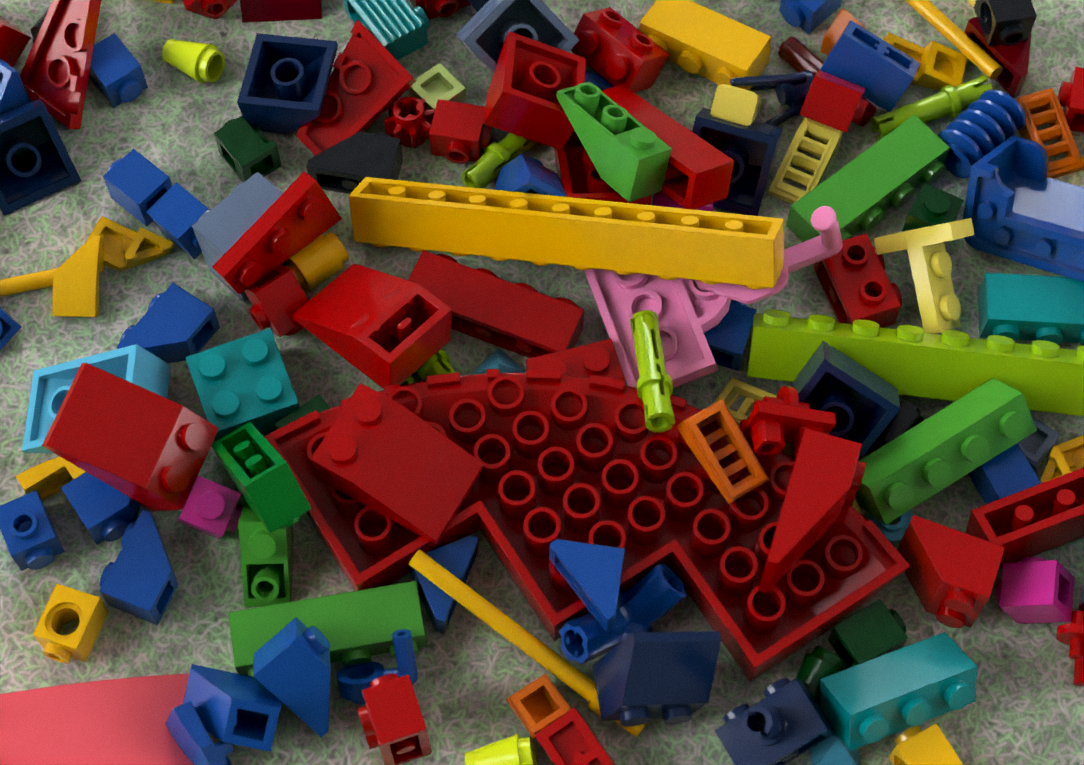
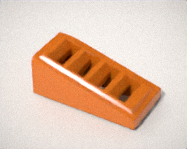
(1044, 109)
(737, 442)

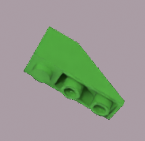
(619, 146)

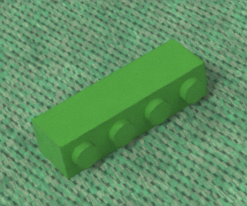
(874, 181)
(943, 449)
(353, 622)

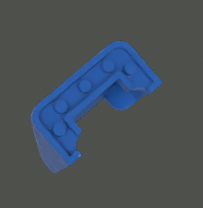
(1023, 212)

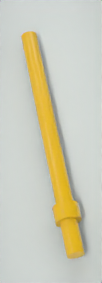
(512, 631)

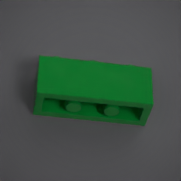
(261, 477)

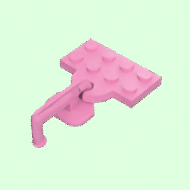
(690, 312)

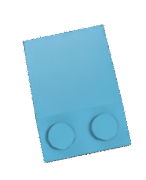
(53, 382)

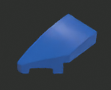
(193, 738)

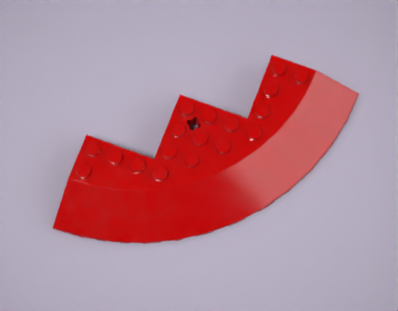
(583, 468)

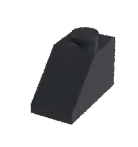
(355, 158)

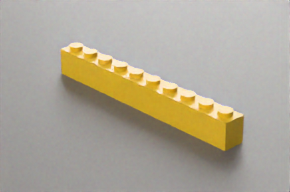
(570, 232)

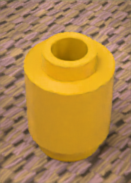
(318, 260)

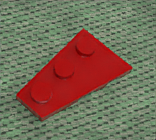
(62, 59)
(358, 91)
(278, 234)

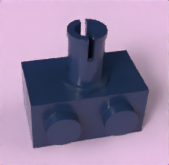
(775, 727)

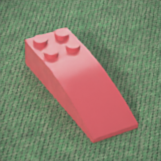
(93, 723)

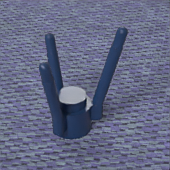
(790, 90)

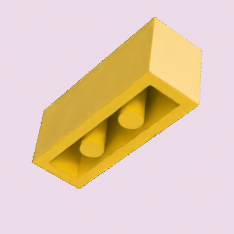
(706, 41)

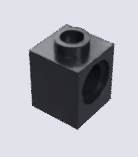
(1005, 21)

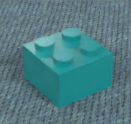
(243, 384)

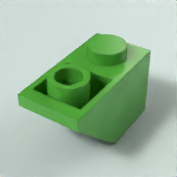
(265, 561)

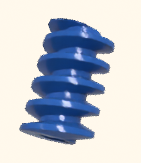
(981, 130)

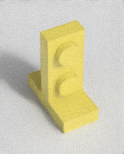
(931, 269)

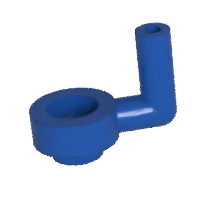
(356, 677)

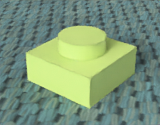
(435, 85)

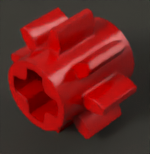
(409, 121)

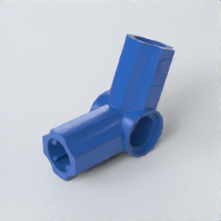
(636, 612)

